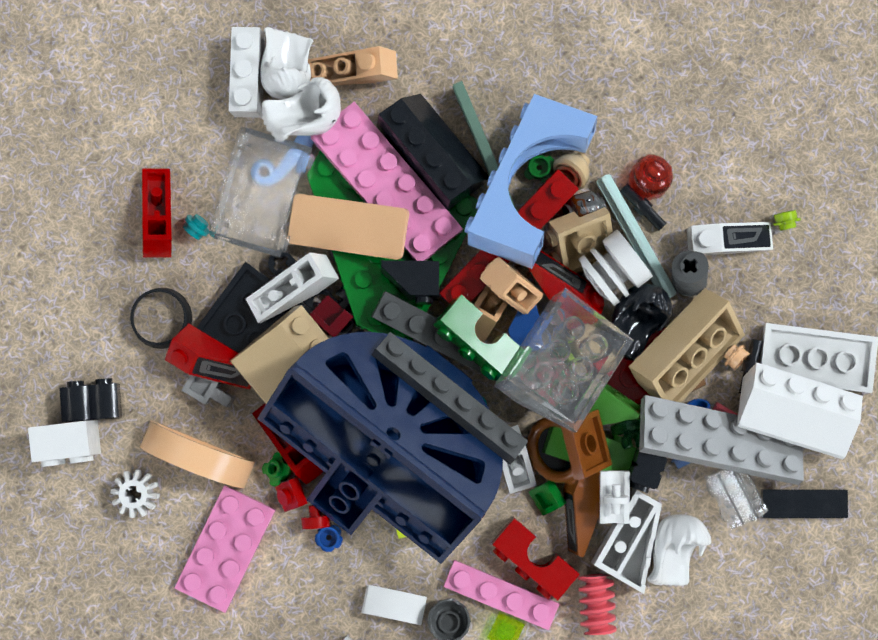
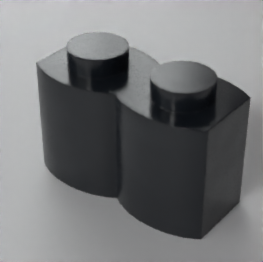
(90, 401)

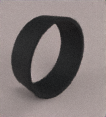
(186, 309)

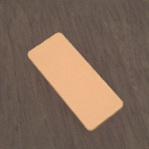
(348, 226)

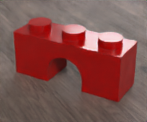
(552, 577)

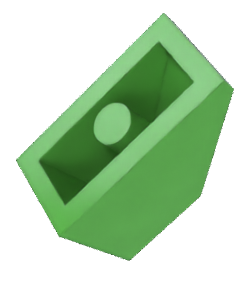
(615, 406)

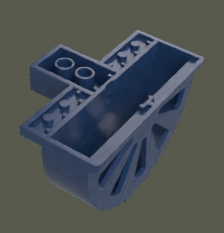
(384, 443)

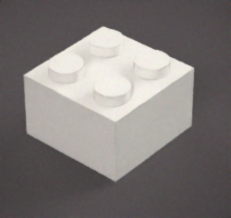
(65, 440)

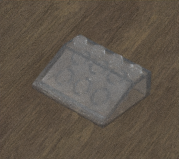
(564, 361)

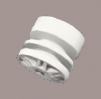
(615, 268)

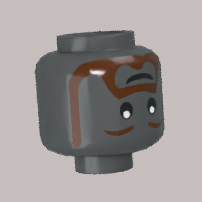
(583, 204)

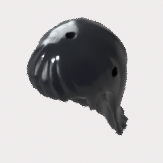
(641, 315)

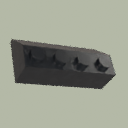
(431, 149)

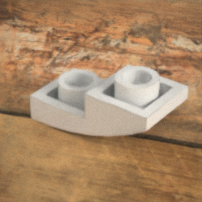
(394, 604)

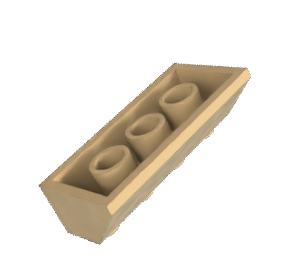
(688, 348)

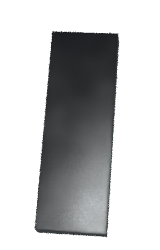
(805, 503)

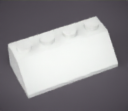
(799, 410)

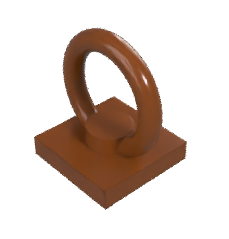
(585, 449)

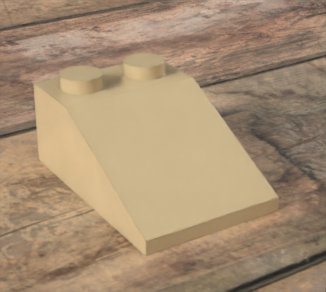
(276, 350)

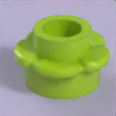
(786, 220)

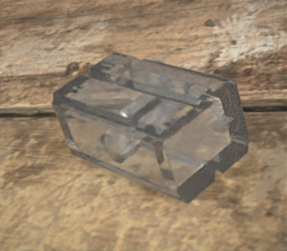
(736, 497)

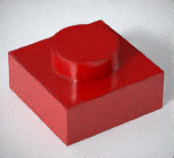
(291, 494)

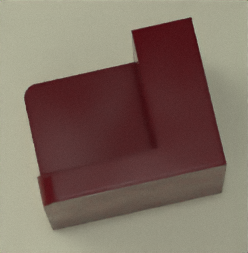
(330, 316)

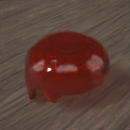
(651, 176)

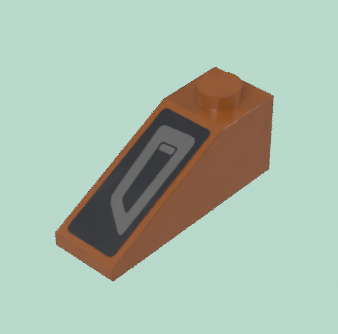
(581, 511)

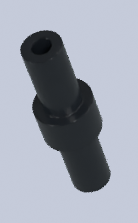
(643, 207)
(754, 350)

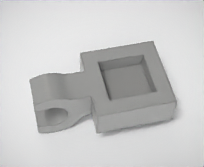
(205, 389)

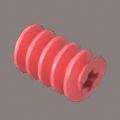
(597, 604)

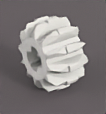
(141, 486)

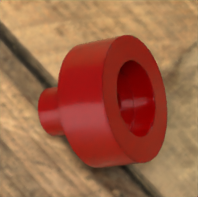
(315, 519)

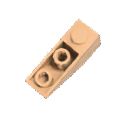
(356, 66)

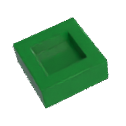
(547, 497)

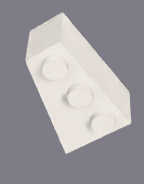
(629, 546)

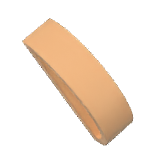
(196, 455)

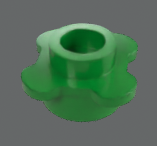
(543, 174)
(283, 470)

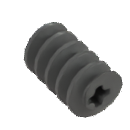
(690, 273)

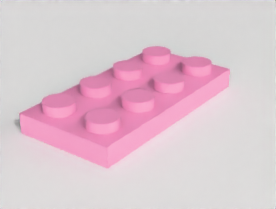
(225, 548)

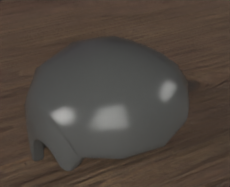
(448, 620)

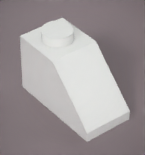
(520, 473)

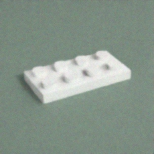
(821, 355)

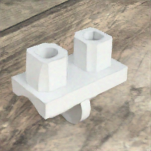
(614, 496)

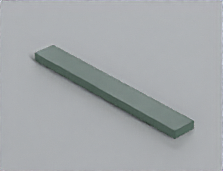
(479, 137)

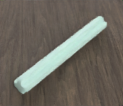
(634, 233)

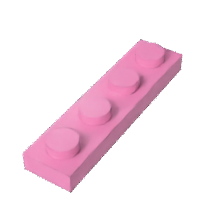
(501, 595)

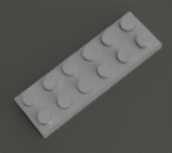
(715, 441)

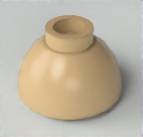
(574, 167)

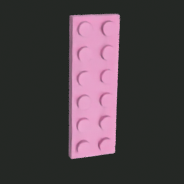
(386, 179)

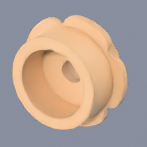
(735, 356)

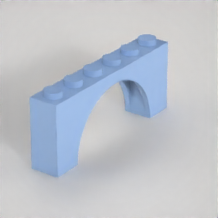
(543, 128)

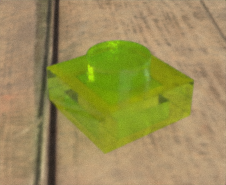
(505, 628)

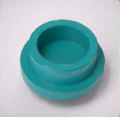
(196, 226)

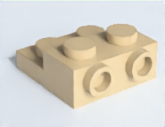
(576, 236)

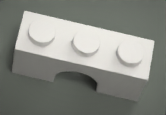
(245, 63)

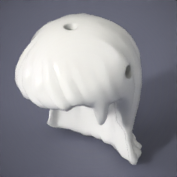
(284, 63)
(304, 114)
(673, 547)

